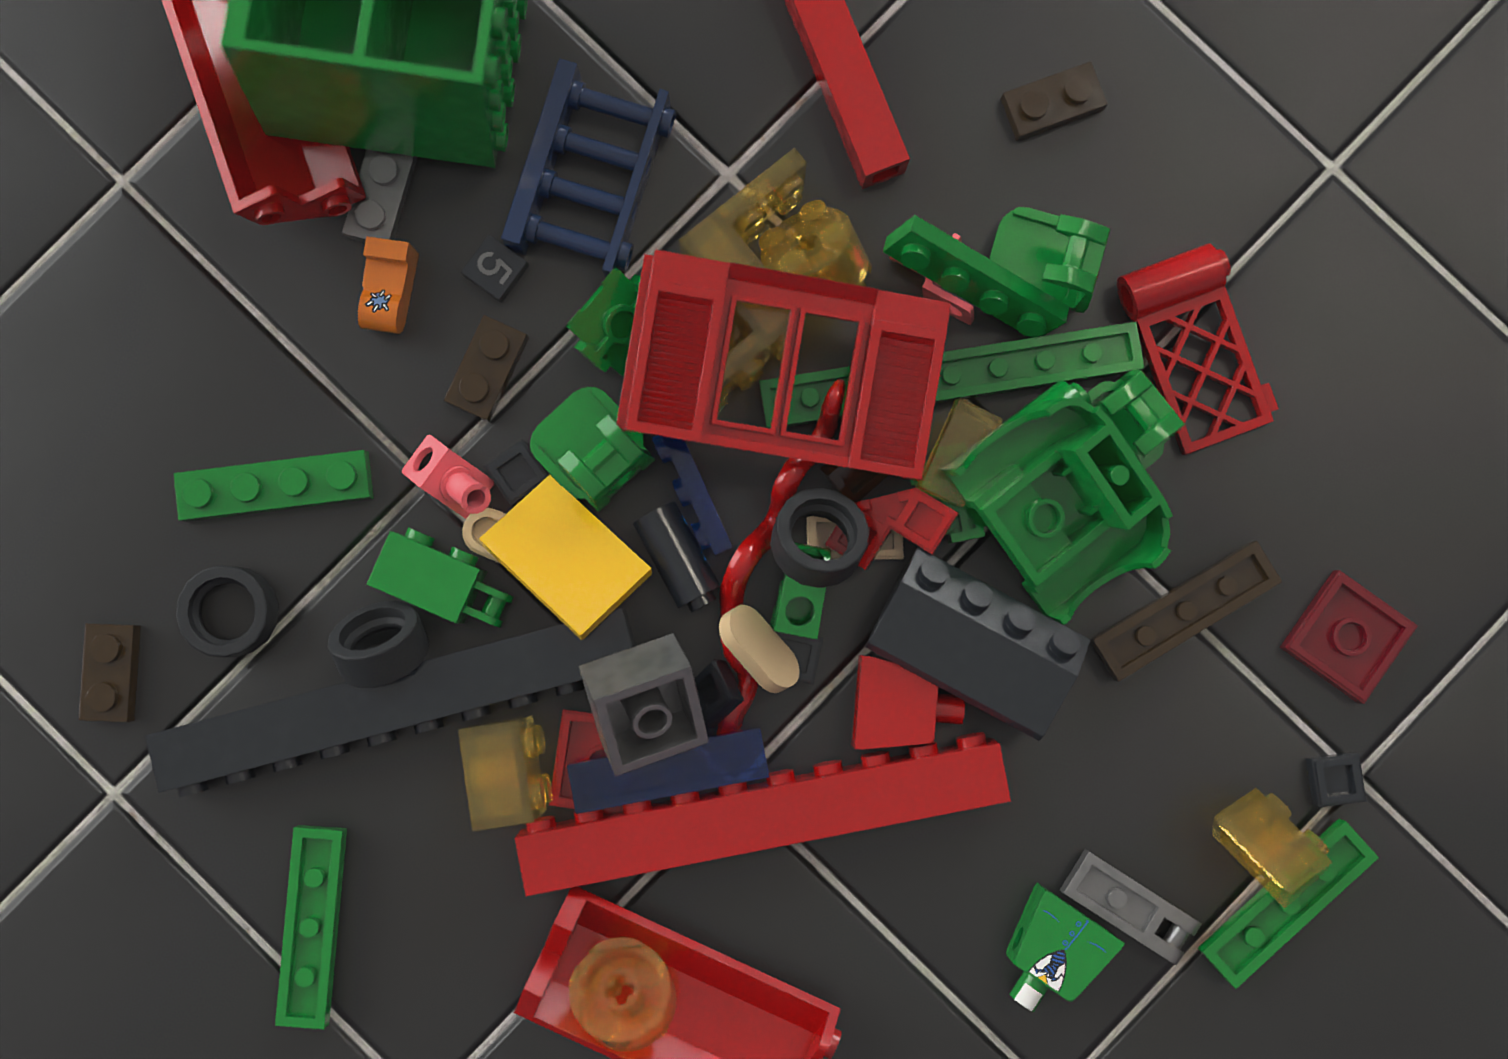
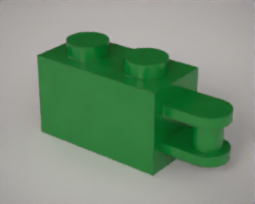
(434, 579)

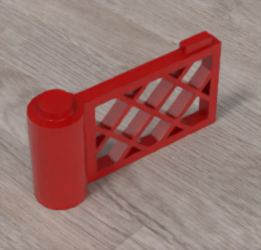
(1186, 285)

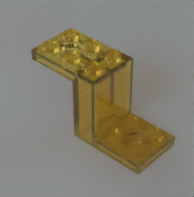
(725, 238)

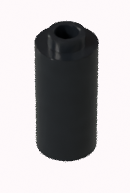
(677, 557)

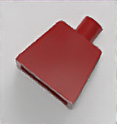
(898, 706)

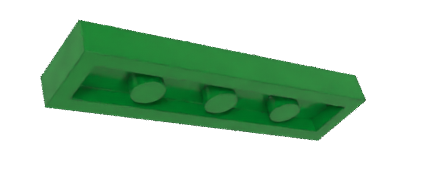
(975, 278)
(273, 485)
(1265, 926)
(311, 927)

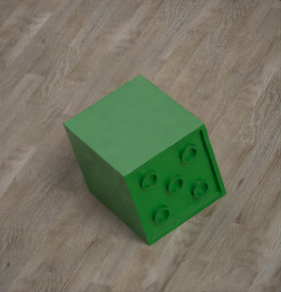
(380, 72)

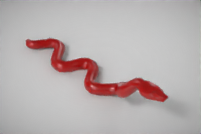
(758, 543)

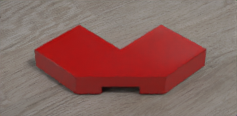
(908, 513)

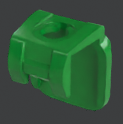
(1052, 253)
(1138, 413)
(588, 448)

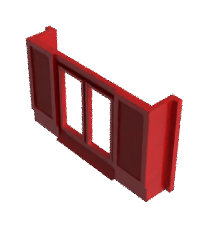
(683, 348)

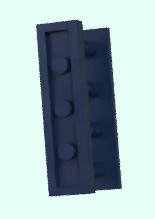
(556, 137)

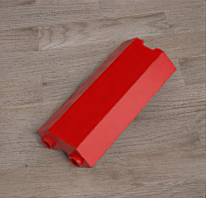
(263, 174)
(720, 1002)

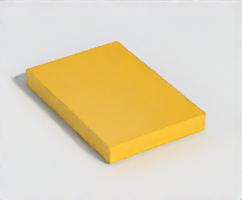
(566, 557)

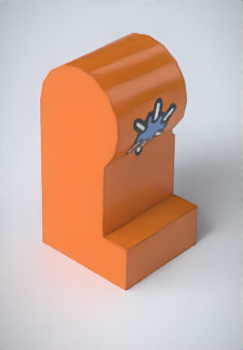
(386, 284)

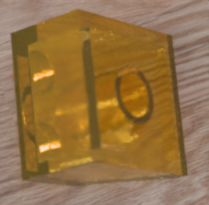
(1271, 846)

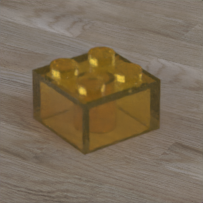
(504, 772)

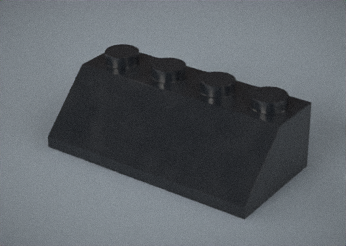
(978, 644)

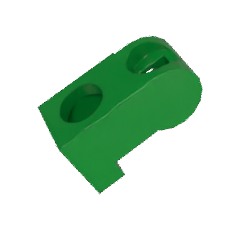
(798, 605)

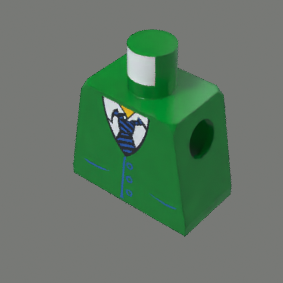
(1057, 949)

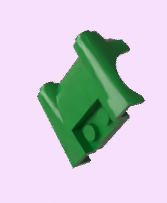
(1064, 498)

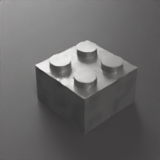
(644, 704)

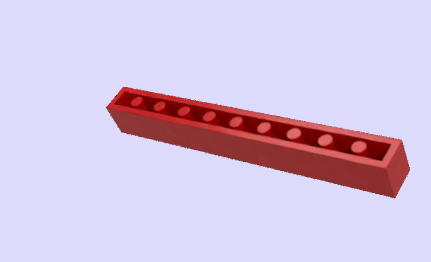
(762, 814)

